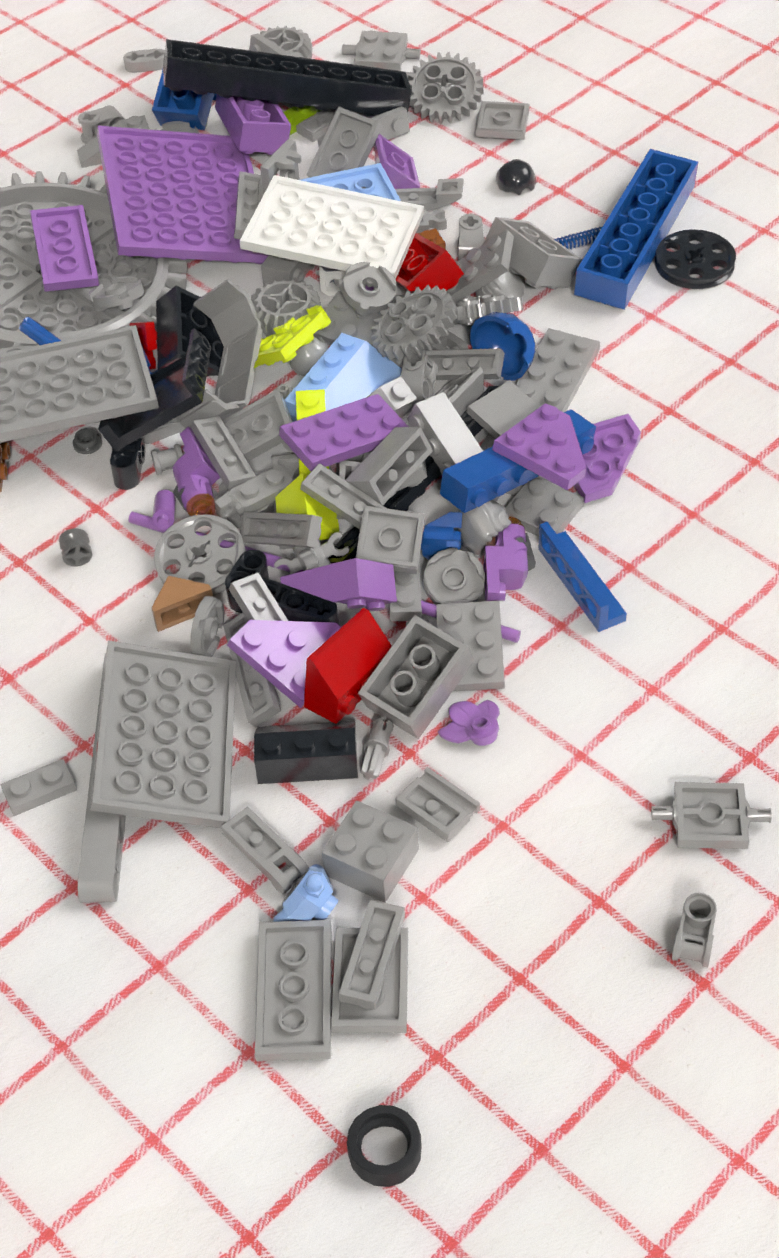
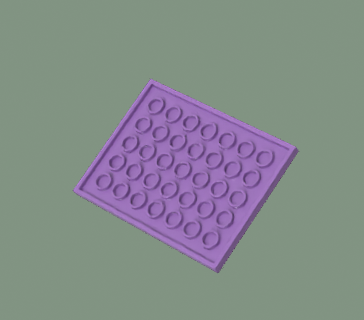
(174, 193)

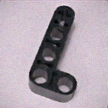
(293, 602)

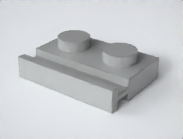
(437, 804)

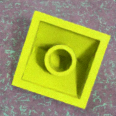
(295, 501)

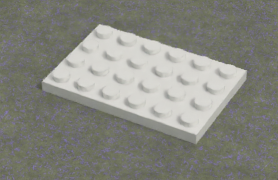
(331, 226)

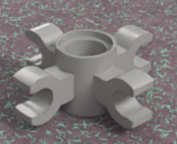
(313, 557)

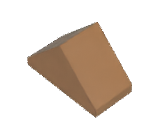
(178, 601)

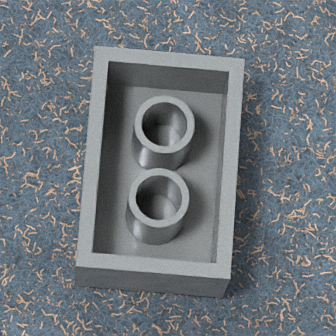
(537, 254)
(416, 676)

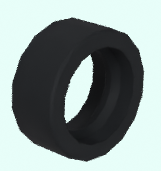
(384, 1117)

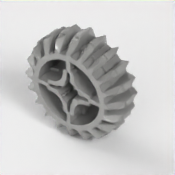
(290, 40)
(282, 301)

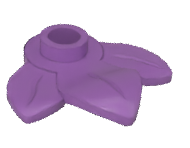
(472, 723)

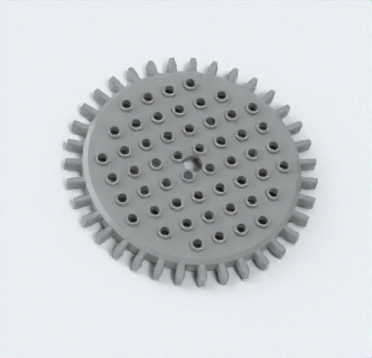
(69, 311)

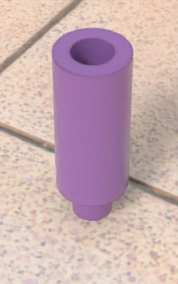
(164, 509)

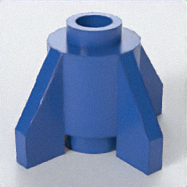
(441, 534)

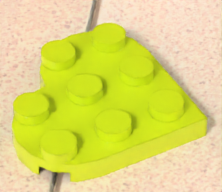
(291, 336)

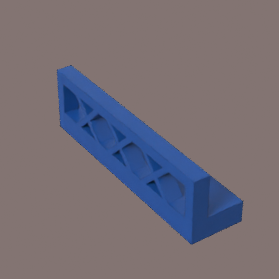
(580, 578)

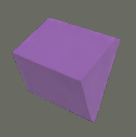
(396, 163)

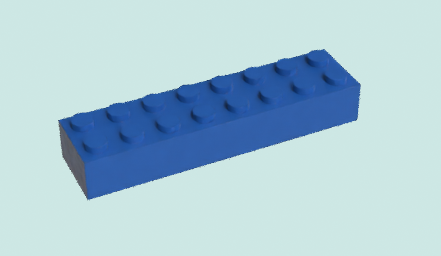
(635, 229)

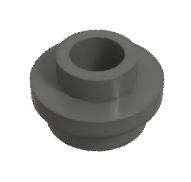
(86, 441)

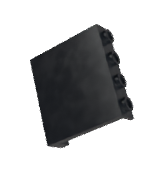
(177, 388)

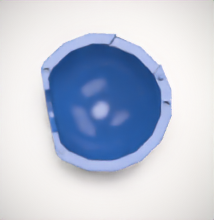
(509, 334)

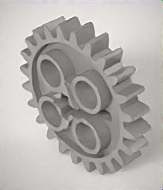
(442, 80)
(477, 307)
(414, 323)

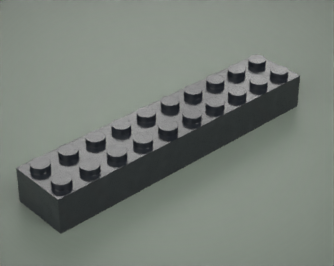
(283, 78)

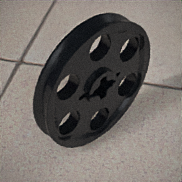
(700, 265)

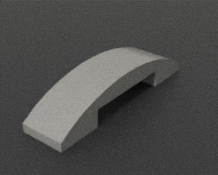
(446, 193)

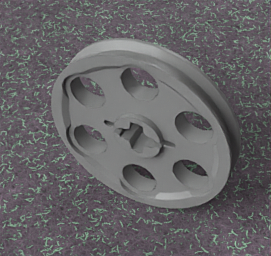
(198, 545)

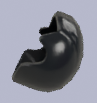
(516, 176)

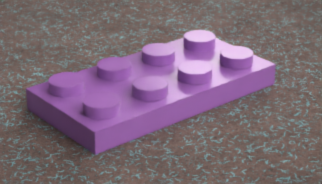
(64, 248)
(341, 431)

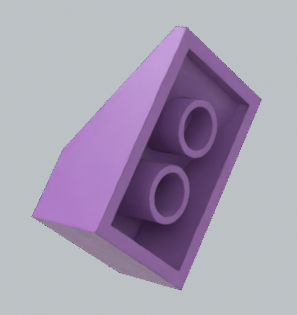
(349, 582)

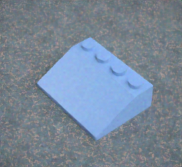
(347, 373)

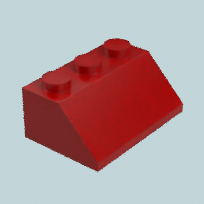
(428, 265)
(343, 666)

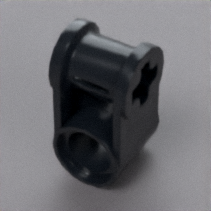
(127, 464)

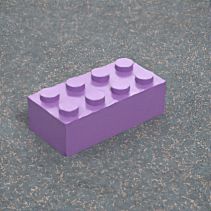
(253, 124)

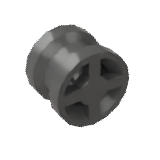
(75, 547)

